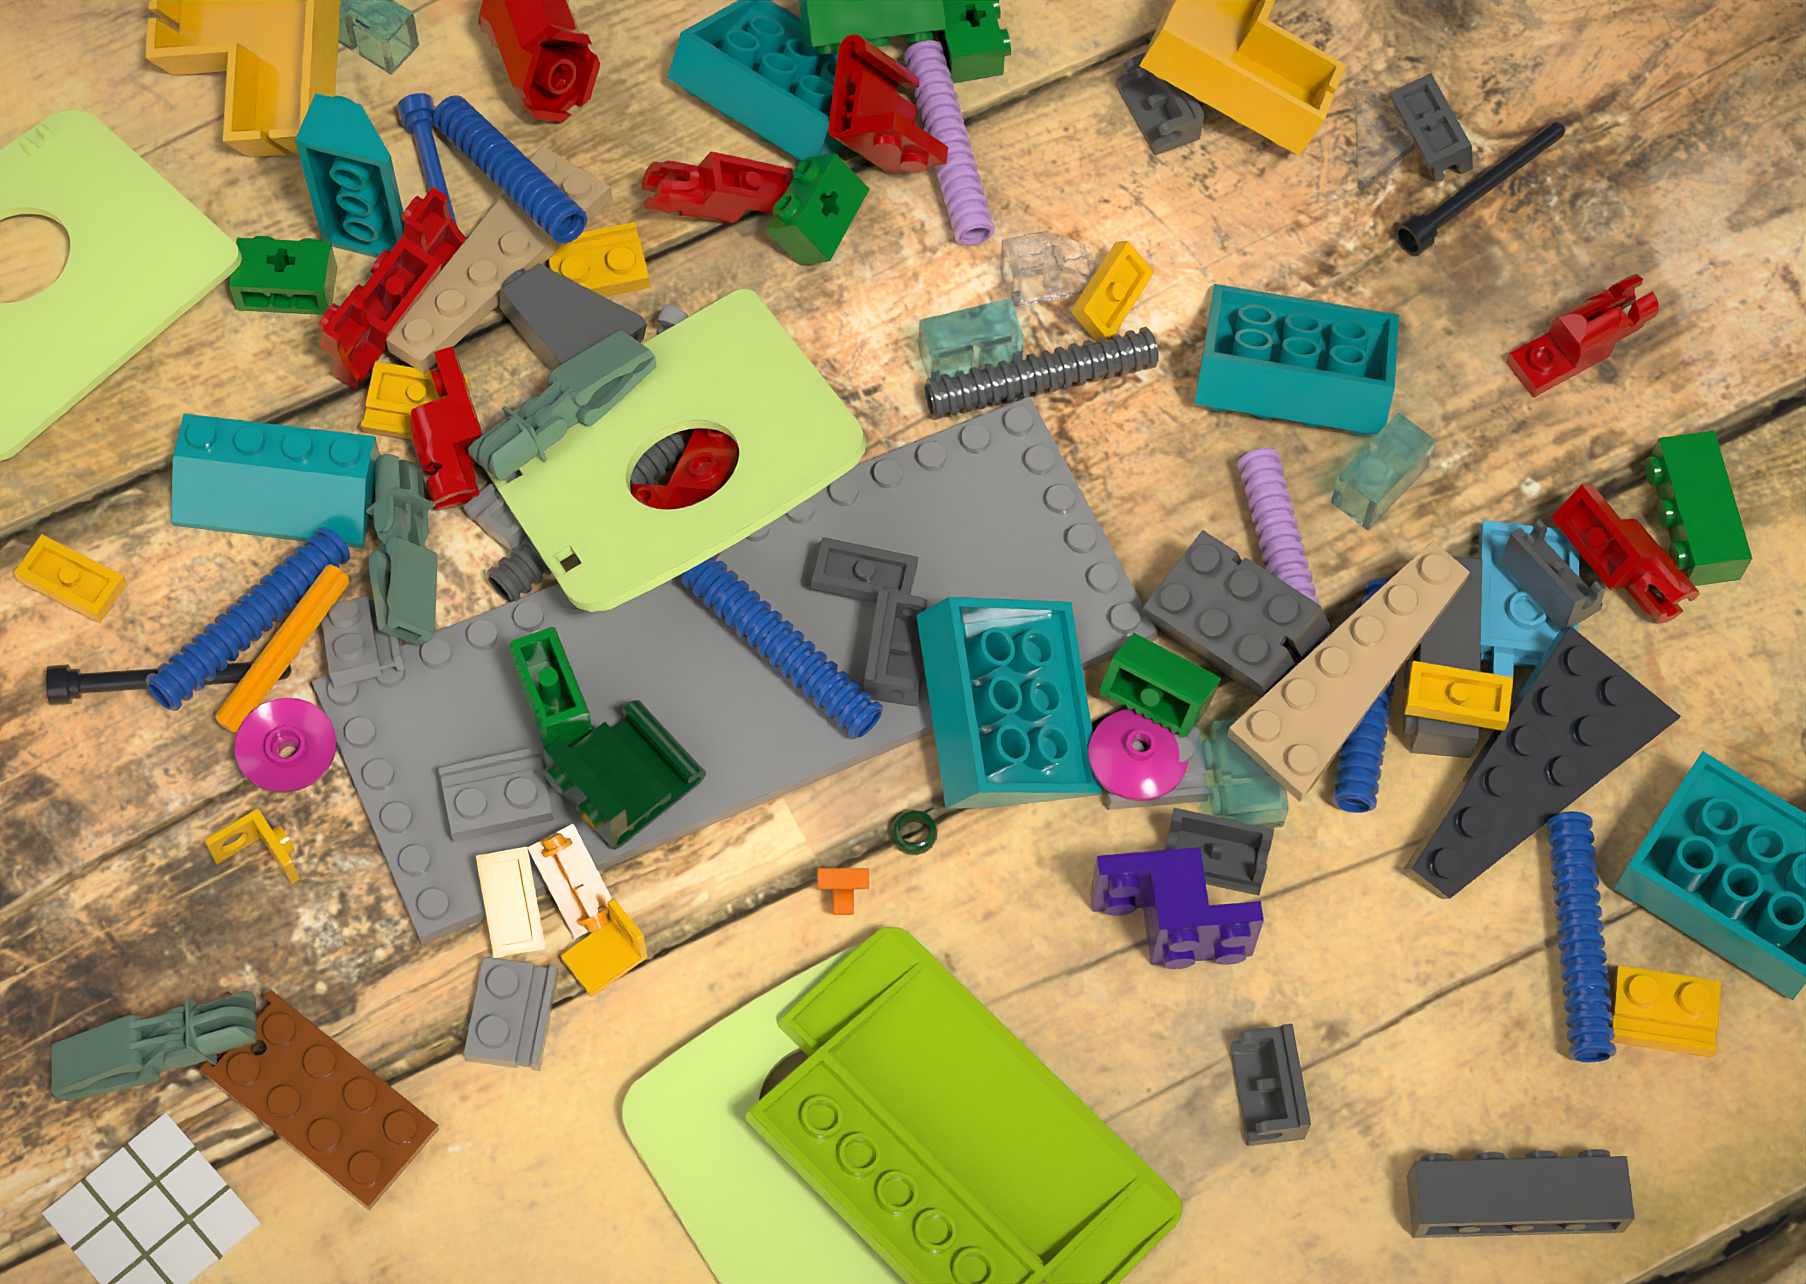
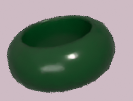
(914, 848)

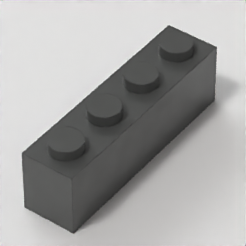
(1456, 644)
(1519, 1195)

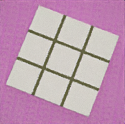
(152, 1212)

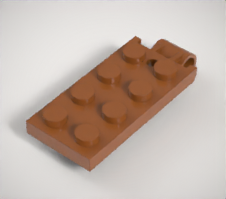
(323, 1102)

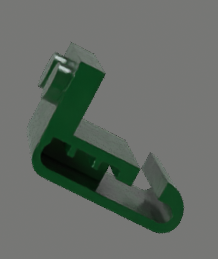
(622, 774)

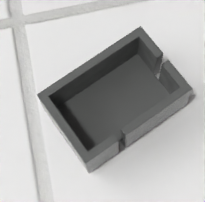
(1235, 615)

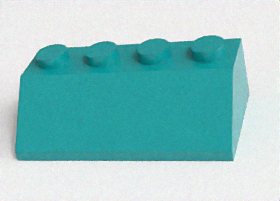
(349, 177)
(272, 479)

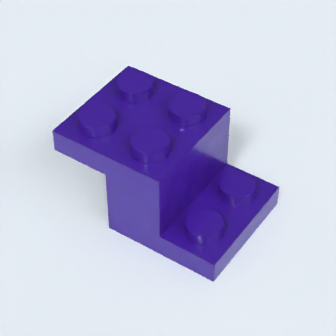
(1175, 907)

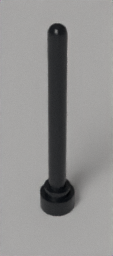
(1418, 232)
(68, 684)

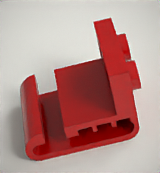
(875, 118)

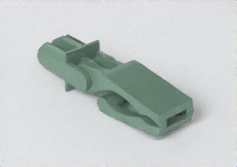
(578, 392)
(404, 569)
(138, 1049)

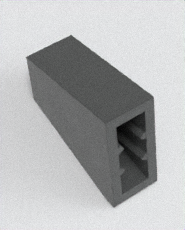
(561, 315)

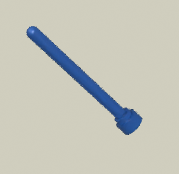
(417, 116)

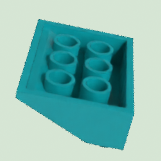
(760, 73)
(1298, 360)
(1007, 701)
(1729, 872)

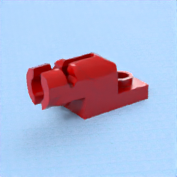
(716, 188)
(1582, 336)
(445, 432)
(1624, 554)

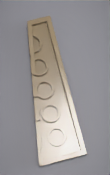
(493, 251)
(1326, 696)

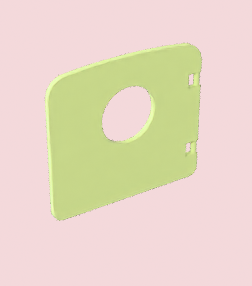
(130, 271)
(715, 371)
(721, 1176)

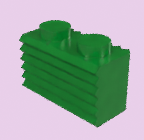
(1159, 685)
(550, 687)

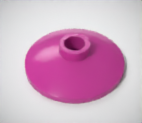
(283, 725)
(1131, 772)

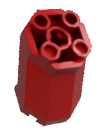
(542, 54)

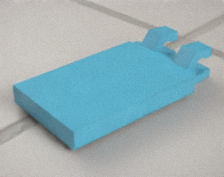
(1511, 621)

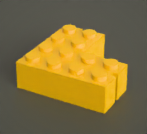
(272, 57)
(1245, 67)

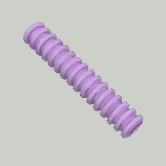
(944, 121)
(1275, 523)

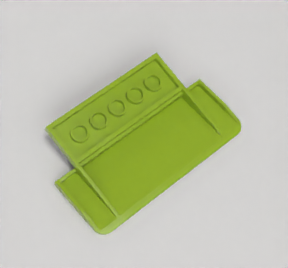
(953, 1134)

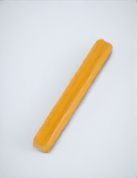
(282, 648)

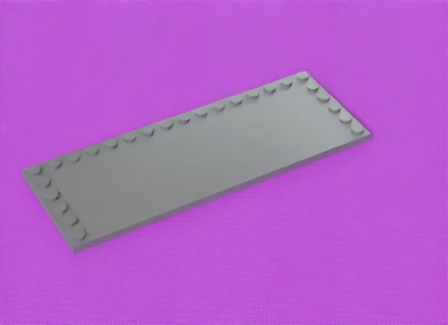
(977, 505)

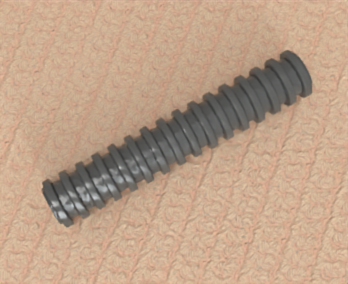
(1041, 372)
(526, 564)

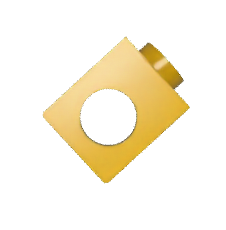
(254, 828)
(607, 952)

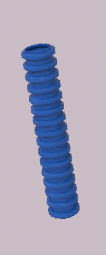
(510, 169)
(245, 620)
(783, 646)
(1363, 749)
(1581, 937)

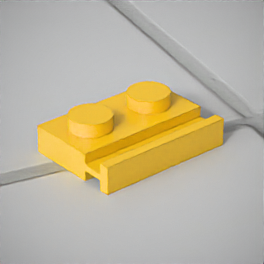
(604, 260)
(393, 395)
(1665, 1011)

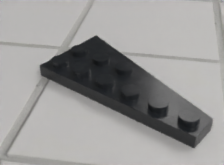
(1562, 737)

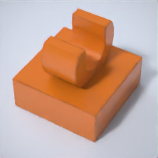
(843, 883)

